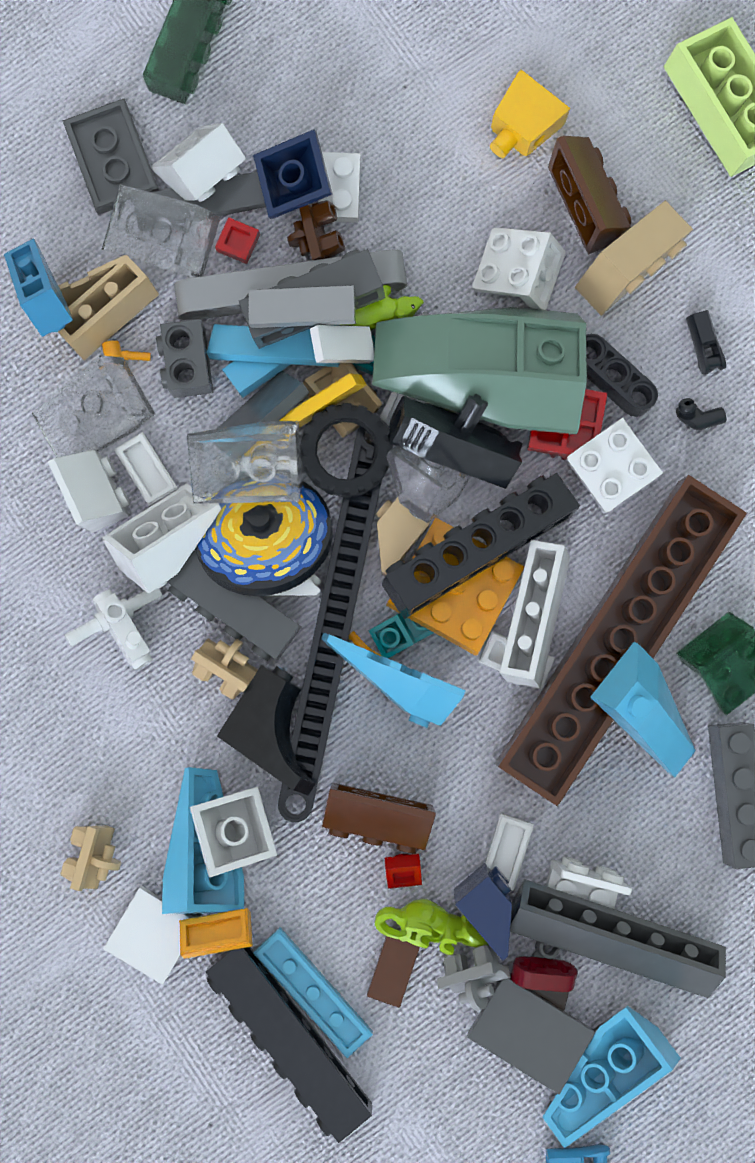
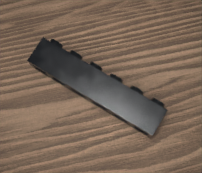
(290, 1041)

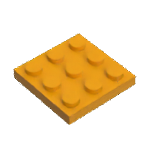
(473, 607)

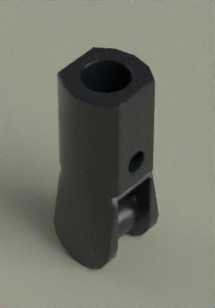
(704, 337)

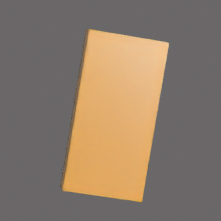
(215, 933)

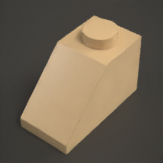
(396, 532)

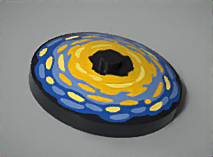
(267, 544)

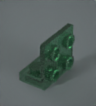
(724, 660)

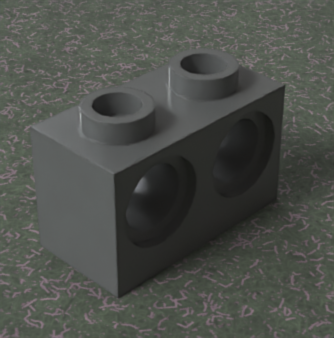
(191, 357)

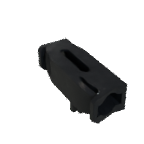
(456, 439)

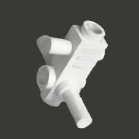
(116, 617)

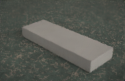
(302, 306)

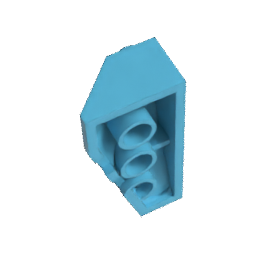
(643, 706)
(185, 876)
(614, 1069)

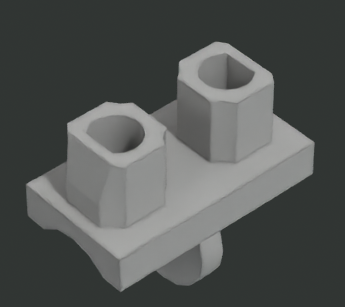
(472, 980)

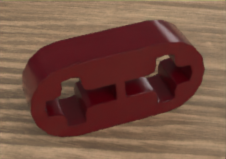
(544, 974)

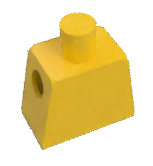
(526, 117)

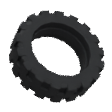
(351, 414)

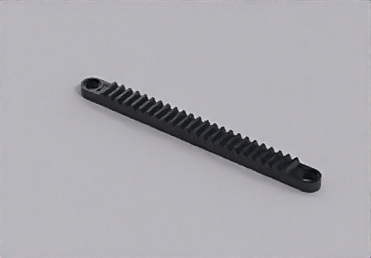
(336, 619)

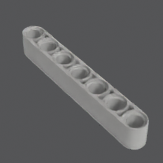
(220, 293)

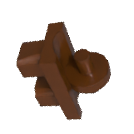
(310, 232)

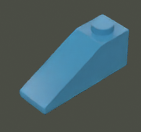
(37, 288)

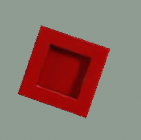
(237, 240)
(403, 870)

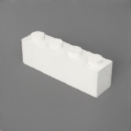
(535, 614)

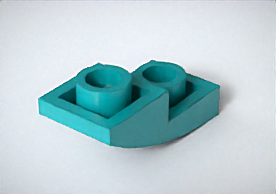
(397, 635)

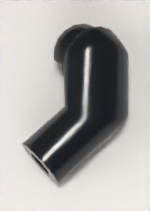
(697, 419)

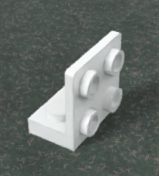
(520, 265)
(614, 465)
(578, 880)

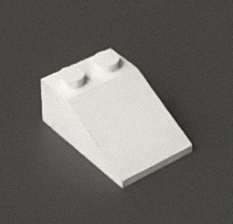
(161, 538)

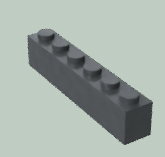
(618, 939)

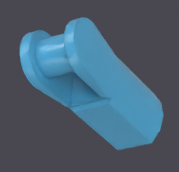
(577, 1154)

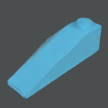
(409, 689)

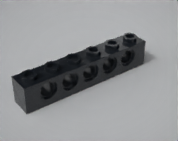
(548, 494)

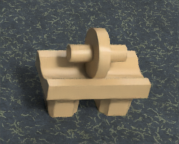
(225, 663)
(94, 858)

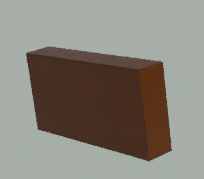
(392, 971)

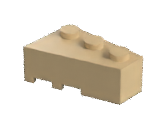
(633, 256)
(104, 303)

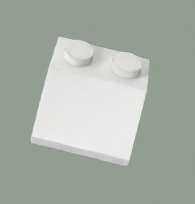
(200, 162)
(90, 489)
(233, 831)

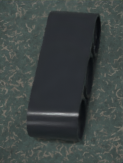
(631, 380)

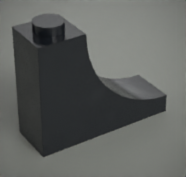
(262, 727)

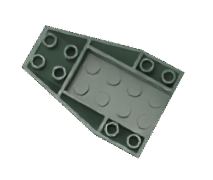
(513, 357)

